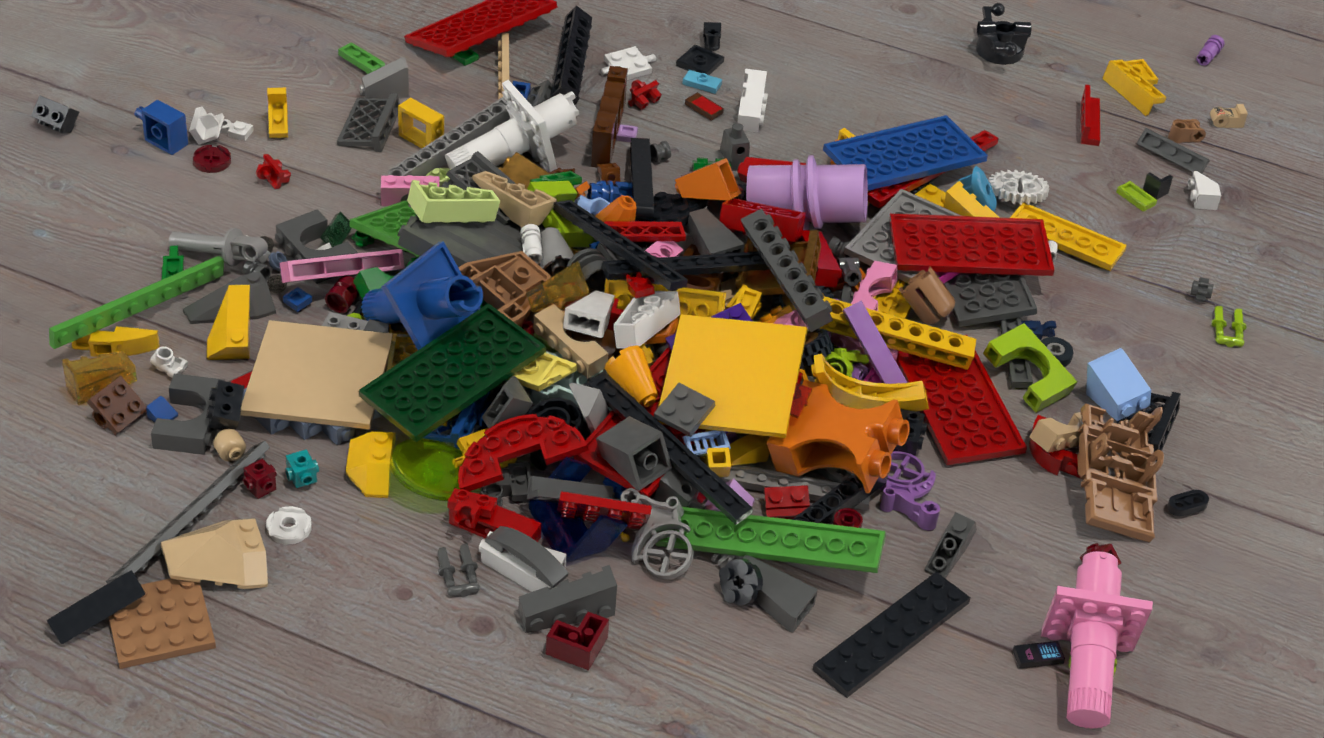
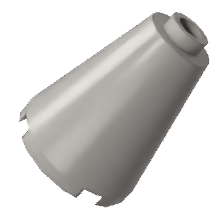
(555, 251)

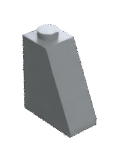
(387, 80)

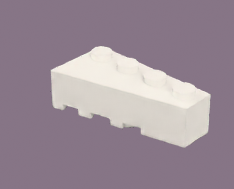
(645, 318)

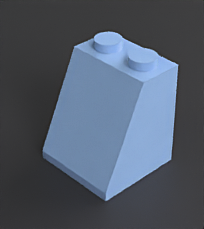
(1117, 385)

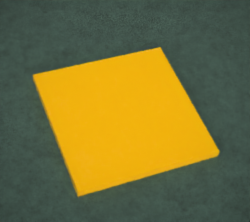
(740, 366)

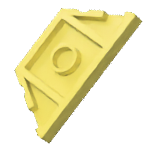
(544, 372)

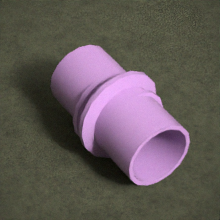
(820, 191)

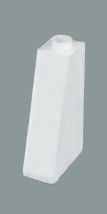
(589, 314)
(514, 568)

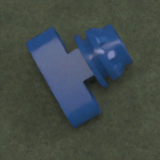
(608, 191)

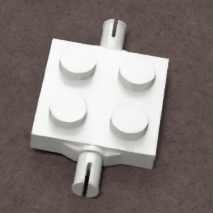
(629, 58)

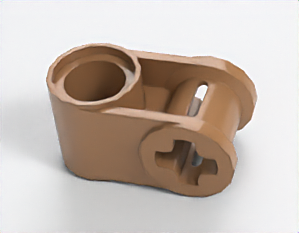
(1186, 131)

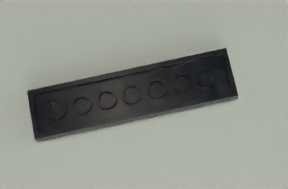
(890, 634)

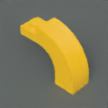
(717, 459)

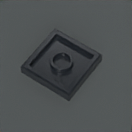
(700, 60)

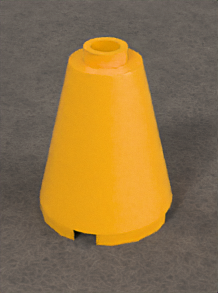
(633, 375)

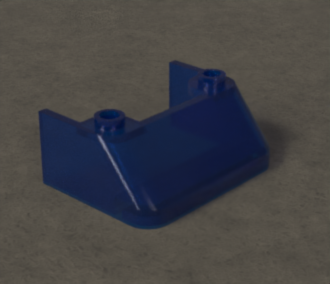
(572, 535)

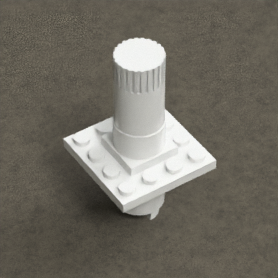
(525, 131)

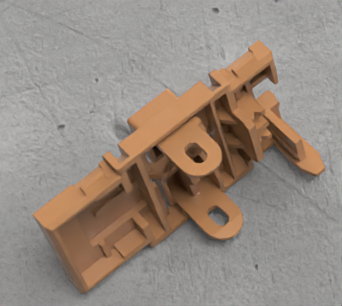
(1127, 500)

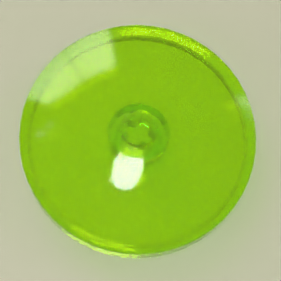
(426, 468)

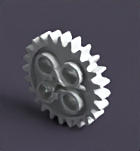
(1029, 190)

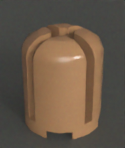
(928, 297)

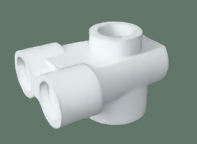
(166, 362)

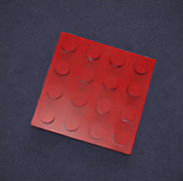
(592, 507)

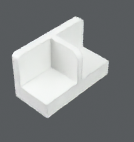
(205, 126)

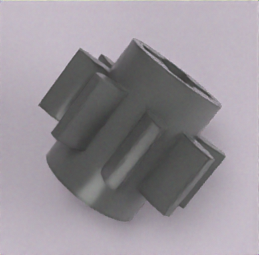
(1202, 289)

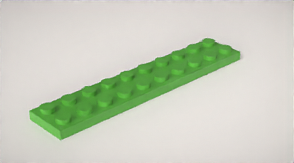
(782, 540)

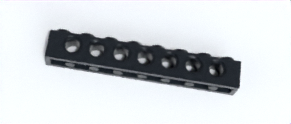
(572, 53)

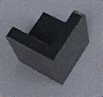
(1157, 187)

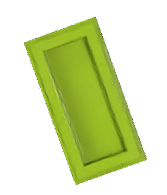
(1136, 196)

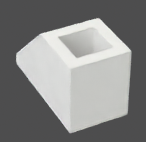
(1204, 192)

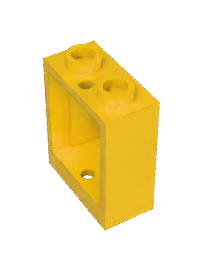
(432, 119)

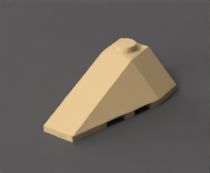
(516, 202)

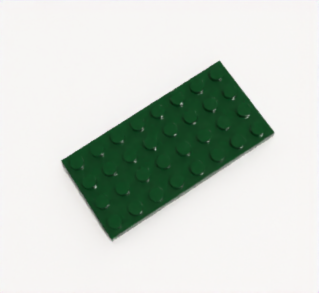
(451, 372)

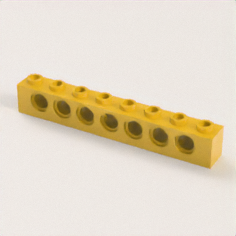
(909, 336)

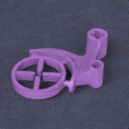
(900, 494)

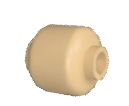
(229, 445)

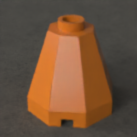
(619, 210)

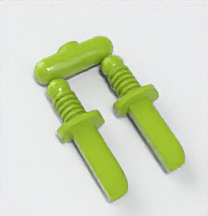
(1238, 326)

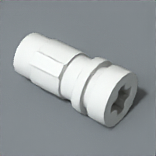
(531, 242)

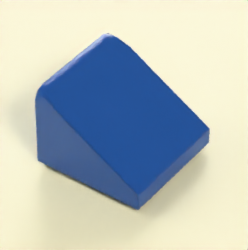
(523, 88)
(160, 409)

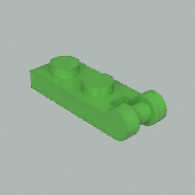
(360, 58)

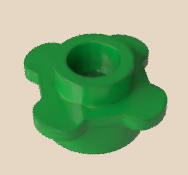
(362, 239)

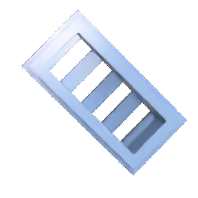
(720, 436)

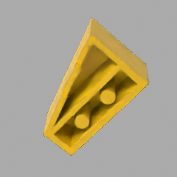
(964, 204)

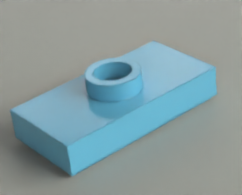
(702, 81)

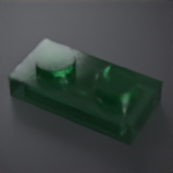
(337, 230)

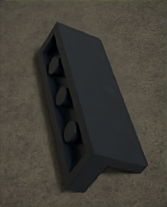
(96, 607)

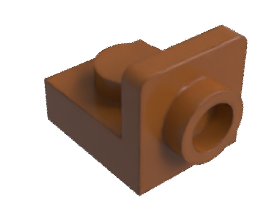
(609, 172)

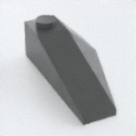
(207, 308)

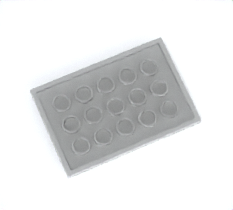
(875, 239)

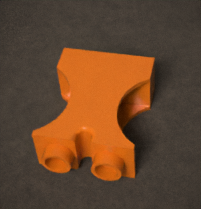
(840, 438)

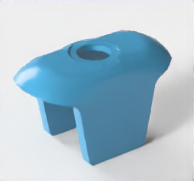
(980, 186)

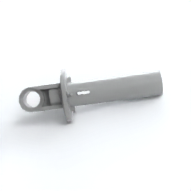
(232, 246)

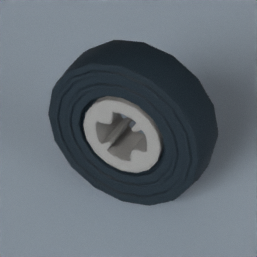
(1060, 349)

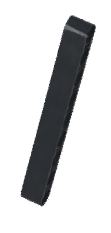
(642, 178)

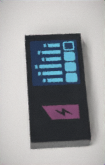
(1038, 654)

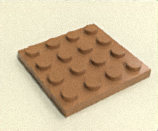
(162, 624)

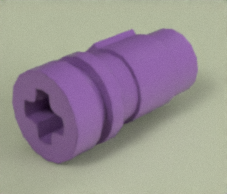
(1210, 50)

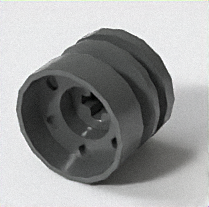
(590, 263)

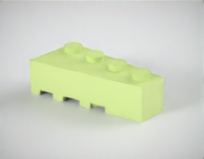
(452, 203)

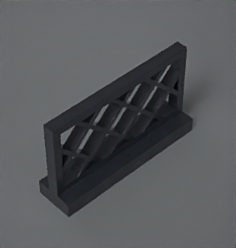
(1161, 430)

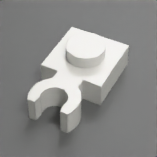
(237, 130)

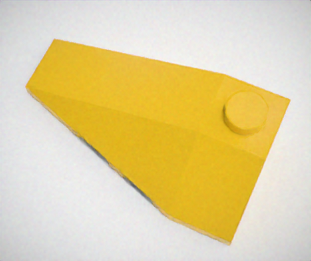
(231, 328)

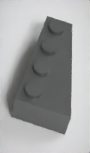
(569, 601)

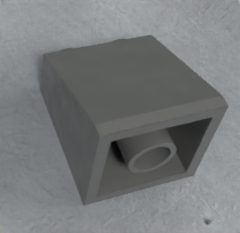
(635, 452)

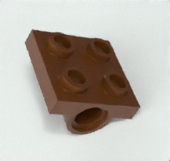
(116, 406)

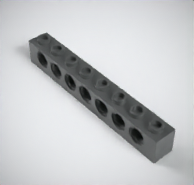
(787, 270)

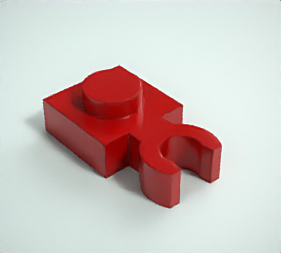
(639, 286)

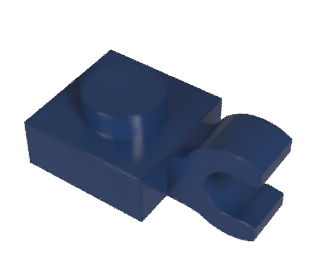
(1039, 330)

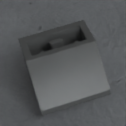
(509, 403)

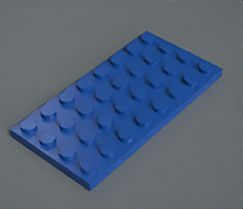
(908, 151)

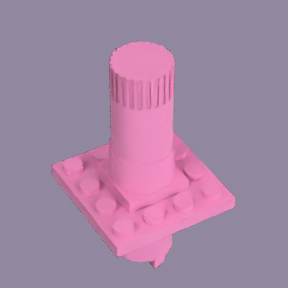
(1096, 625)

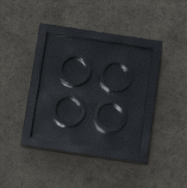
(674, 208)

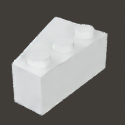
(753, 100)

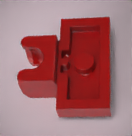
(470, 506)

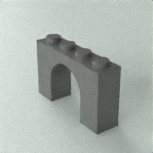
(303, 229)
(188, 435)

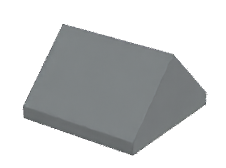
(591, 404)

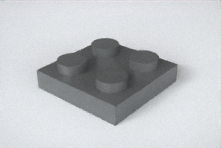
(684, 409)

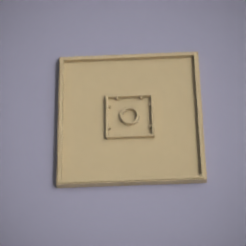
(315, 374)

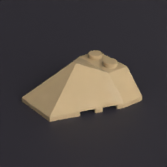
(219, 553)

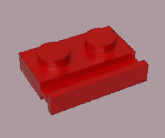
(786, 501)

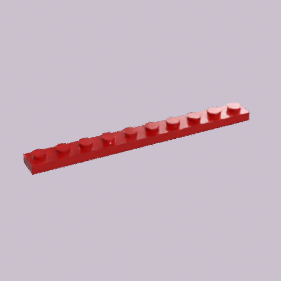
(881, 196)

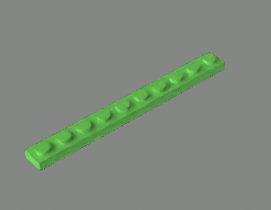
(135, 302)

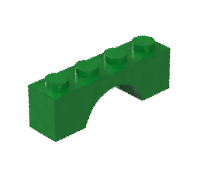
(372, 279)

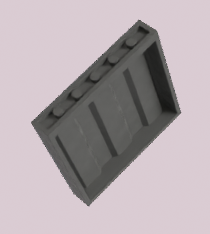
(464, 240)

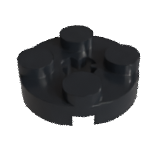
(730, 585)

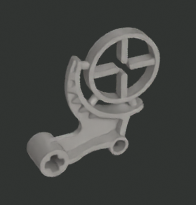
(663, 517)

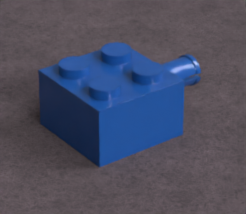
(163, 126)

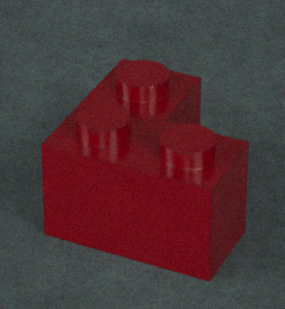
(578, 644)

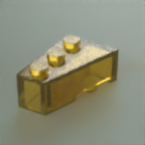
(91, 375)

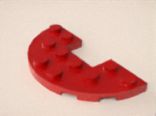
(513, 439)

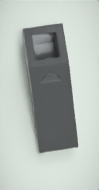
(952, 545)

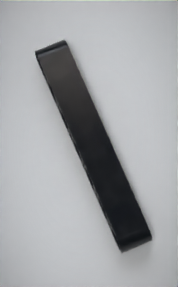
(845, 495)

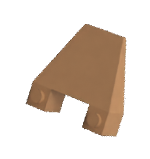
(506, 282)

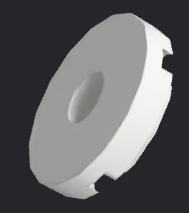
(288, 535)

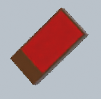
(704, 106)

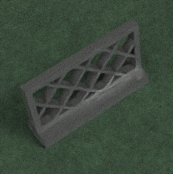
(383, 123)
(476, 165)

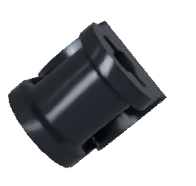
(712, 35)

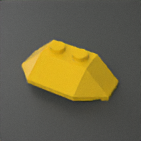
(370, 463)

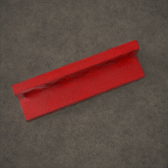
(1090, 118)
(649, 231)

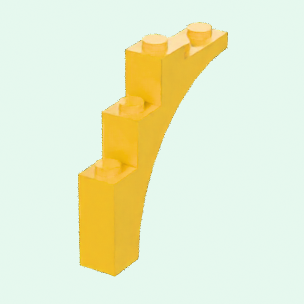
(865, 394)

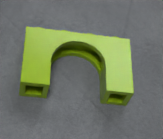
(562, 191)
(1024, 344)

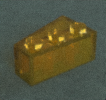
(561, 289)

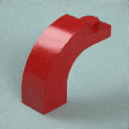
(1054, 461)

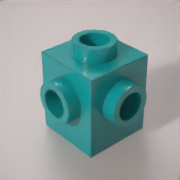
(301, 473)

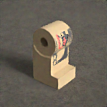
(1229, 117)

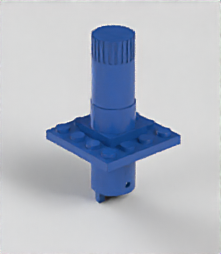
(425, 297)

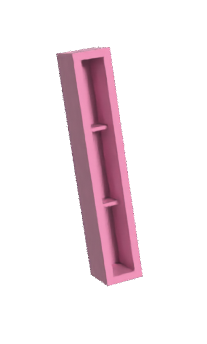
(340, 265)

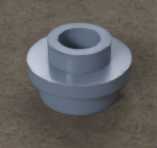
(275, 260)

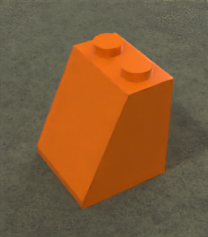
(709, 182)

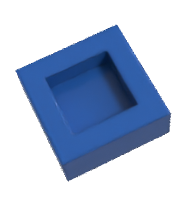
(297, 299)

